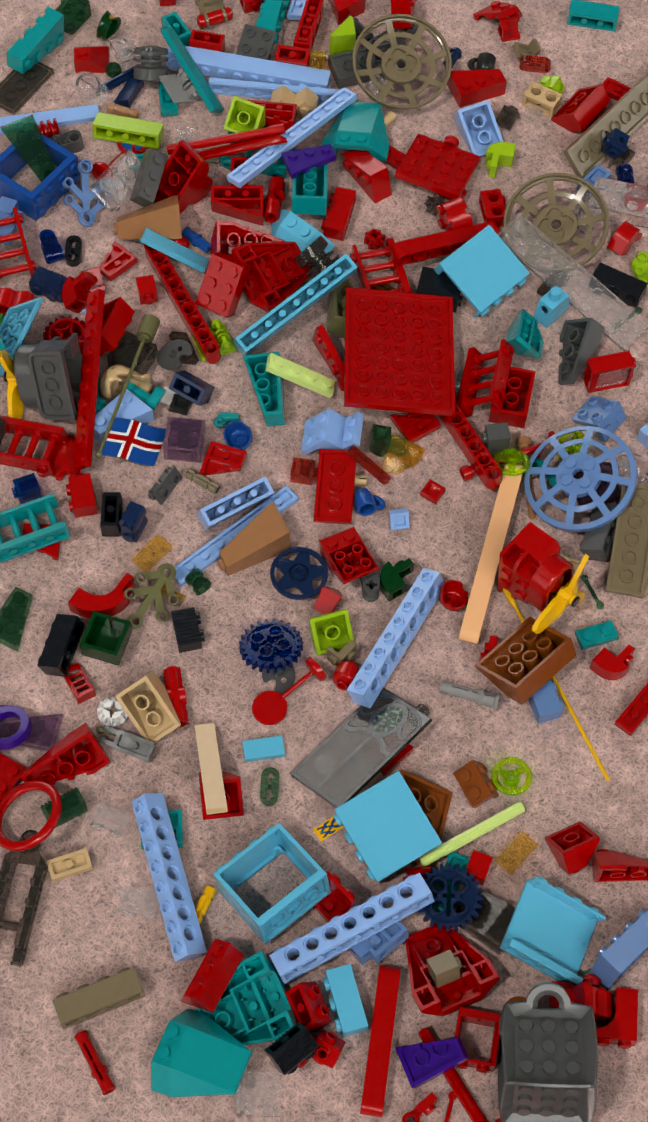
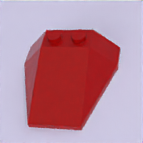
(272, 272)
(476, 972)

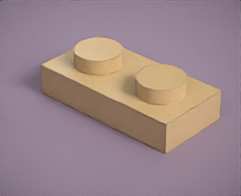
(69, 865)

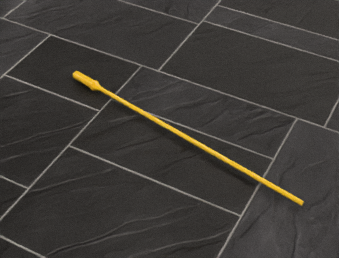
(513, 602)

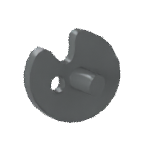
(170, 356)
(280, 687)

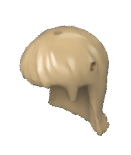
(115, 377)

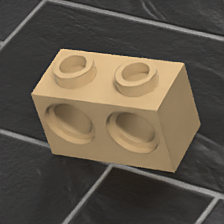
(542, 98)

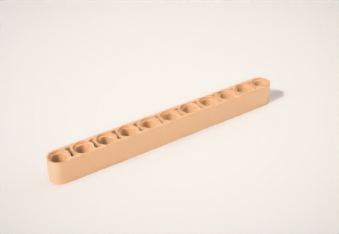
(489, 558)

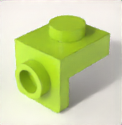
(553, 83)

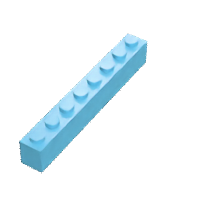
(295, 305)

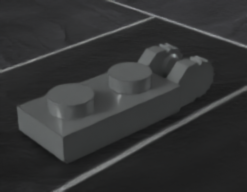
(130, 743)

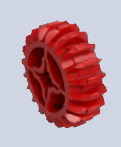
(64, 328)

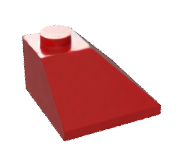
(91, 58)
(233, 795)
(573, 846)

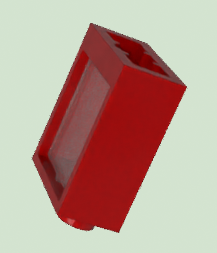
(609, 371)

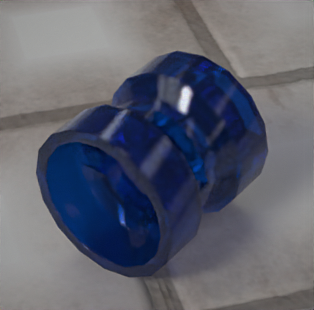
(625, 173)

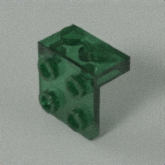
(75, 14)

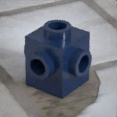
(615, 143)

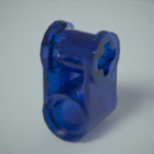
(50, 246)

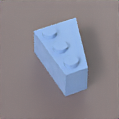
(130, 408)

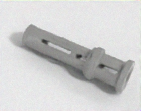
(479, 696)

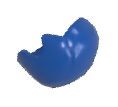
(238, 435)

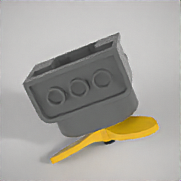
(44, 378)

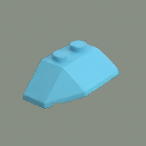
(294, 229)

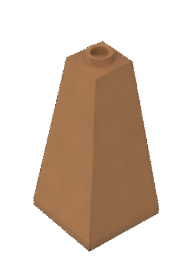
(159, 217)
(258, 541)

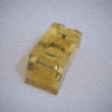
(318, 59)

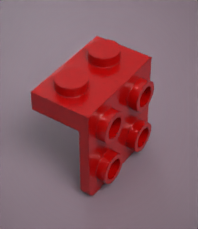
(337, 902)

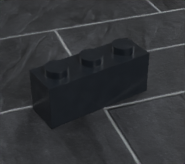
(624, 286)
(61, 645)

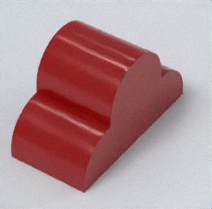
(184, 176)

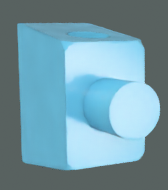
(556, 303)

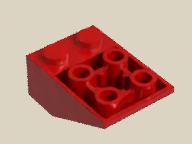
(347, 555)

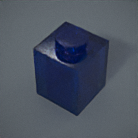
(26, 488)

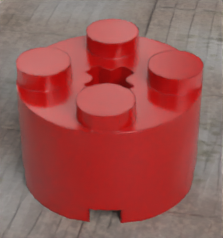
(453, 214)

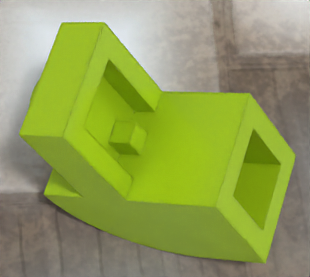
(499, 154)

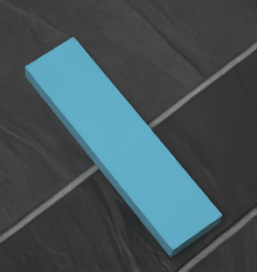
(174, 250)

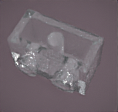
(122, 50)

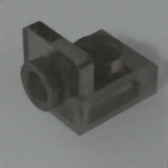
(507, 117)

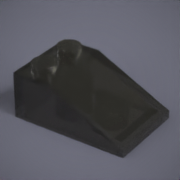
(491, 921)

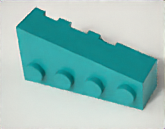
(267, 388)

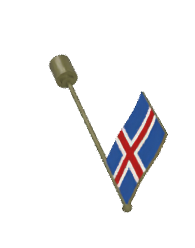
(127, 437)

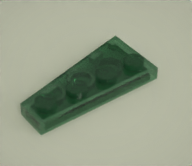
(30, 144)

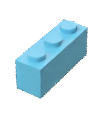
(345, 1001)

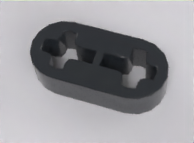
(77, 251)

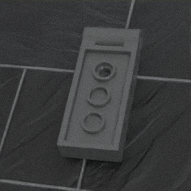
(342, 69)

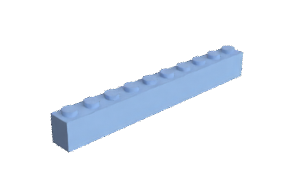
(247, 68)

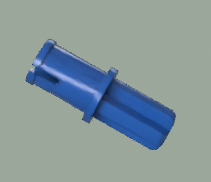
(196, 240)

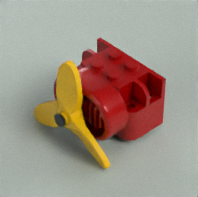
(539, 575)

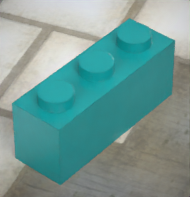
(593, 15)

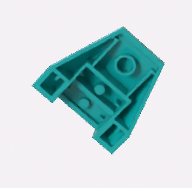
(359, 128)
(254, 1003)
(197, 1058)

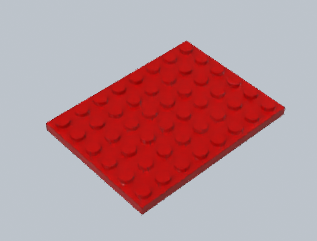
(399, 352)

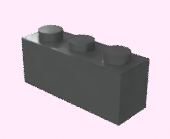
(148, 177)
(599, 541)

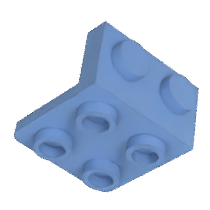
(602, 414)

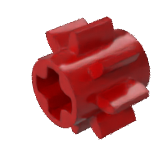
(374, 239)

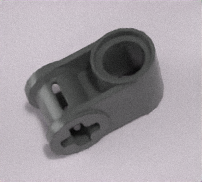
(70, 140)
(371, 586)

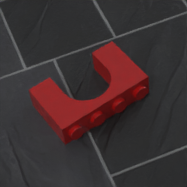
(623, 1026)

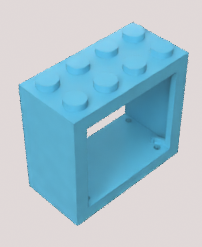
(256, 857)

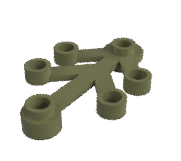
(153, 593)

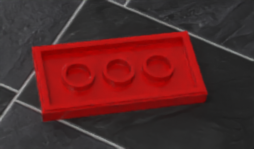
(335, 487)

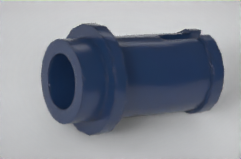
(455, 54)

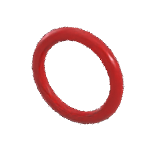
(50, 825)

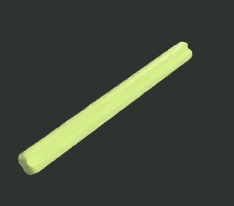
(472, 834)

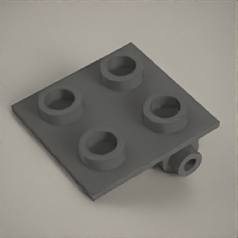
(256, 42)

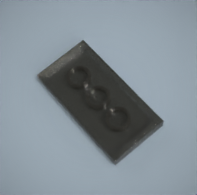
(19, 88)

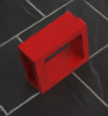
(481, 1018)

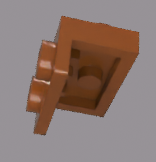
(475, 783)

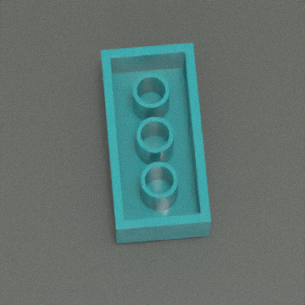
(310, 192)

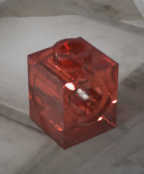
(303, 471)

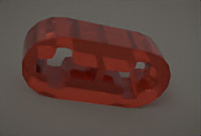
(535, 64)

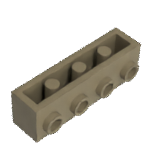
(98, 998)

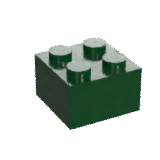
(103, 641)

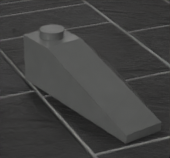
(579, 342)

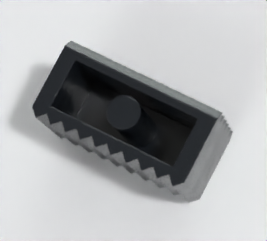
(111, 514)
(187, 630)
(292, 1049)

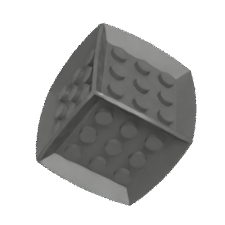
(547, 1059)

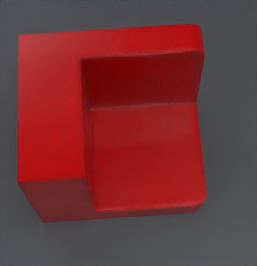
(508, 29)

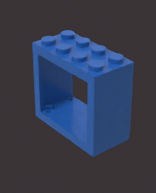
(49, 190)

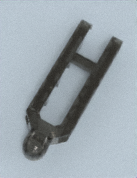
(7, 872)

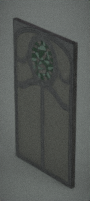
(360, 748)

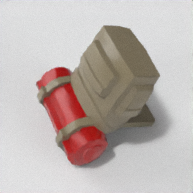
(212, 13)

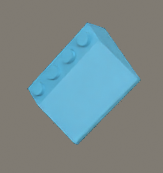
(16, 325)

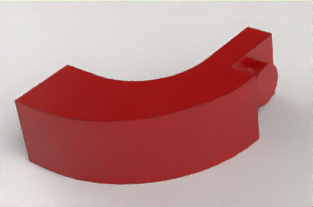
(84, 603)

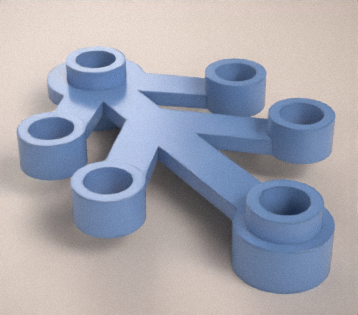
(84, 195)

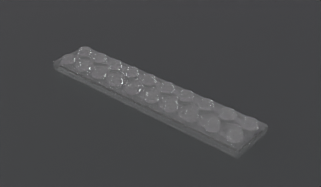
(584, 290)

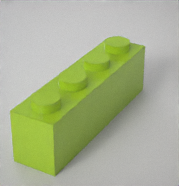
(128, 130)

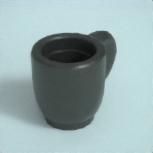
(484, 61)

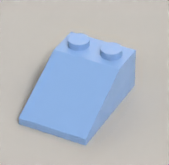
(478, 127)

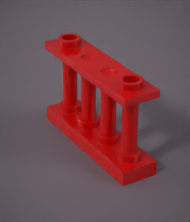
(30, 265)
(399, 275)
(473, 371)
(37, 431)

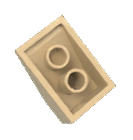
(149, 707)

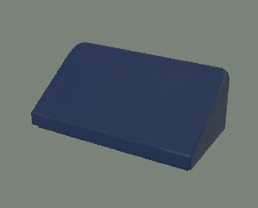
(129, 92)

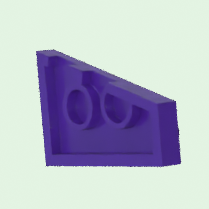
(305, 159)
(430, 1059)

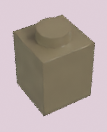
(444, 968)

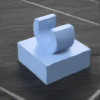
(399, 519)

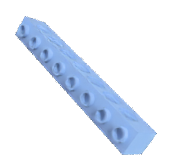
(396, 638)
(169, 877)
(347, 938)

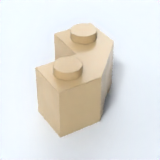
(305, 99)

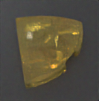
(401, 455)

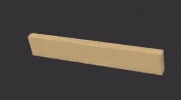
(210, 769)

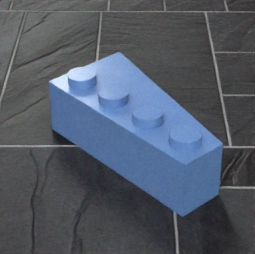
(623, 952)

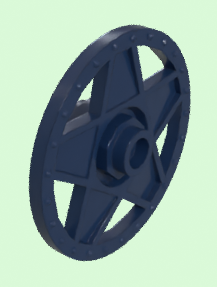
(299, 573)

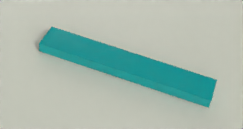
(192, 70)

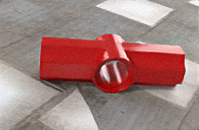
(274, 199)
(176, 692)

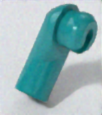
(225, 417)

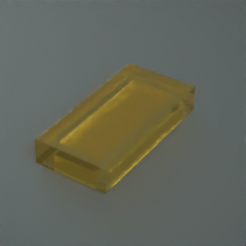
(152, 553)
(516, 853)

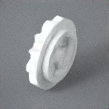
(104, 715)

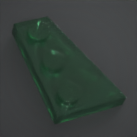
(13, 618)

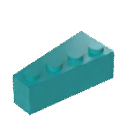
(271, 16)
(37, 41)

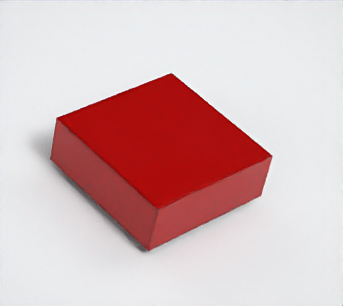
(432, 491)

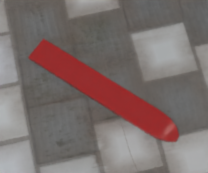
(231, 149)

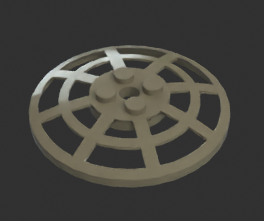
(404, 54)
(562, 214)

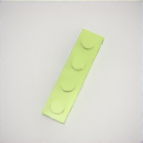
(300, 375)

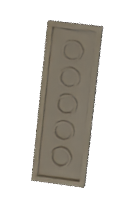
(630, 547)

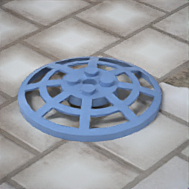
(584, 486)

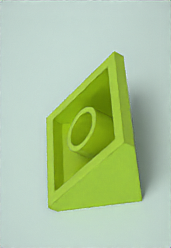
(343, 37)
(244, 116)
(330, 630)

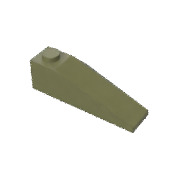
(336, 310)

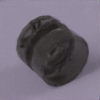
(316, 257)

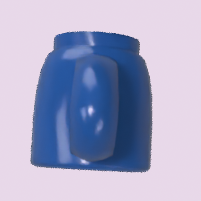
(365, 502)

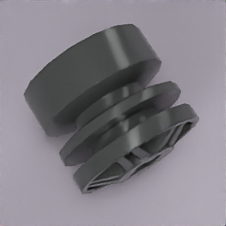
(151, 61)

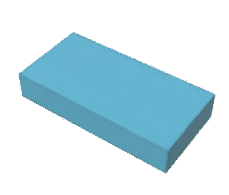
(263, 748)

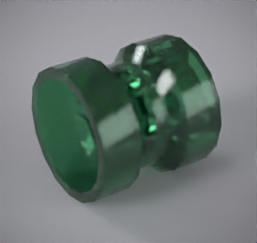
(198, 581)

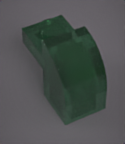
(380, 439)

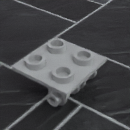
(179, 87)

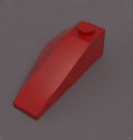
(231, 235)
(72, 756)
(618, 867)

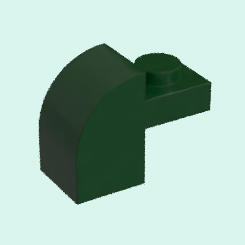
(391, 578)

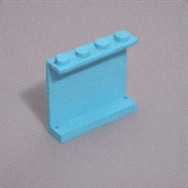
(484, 270)
(386, 827)
(550, 930)

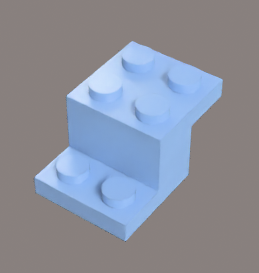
(332, 431)

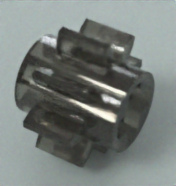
(431, 208)

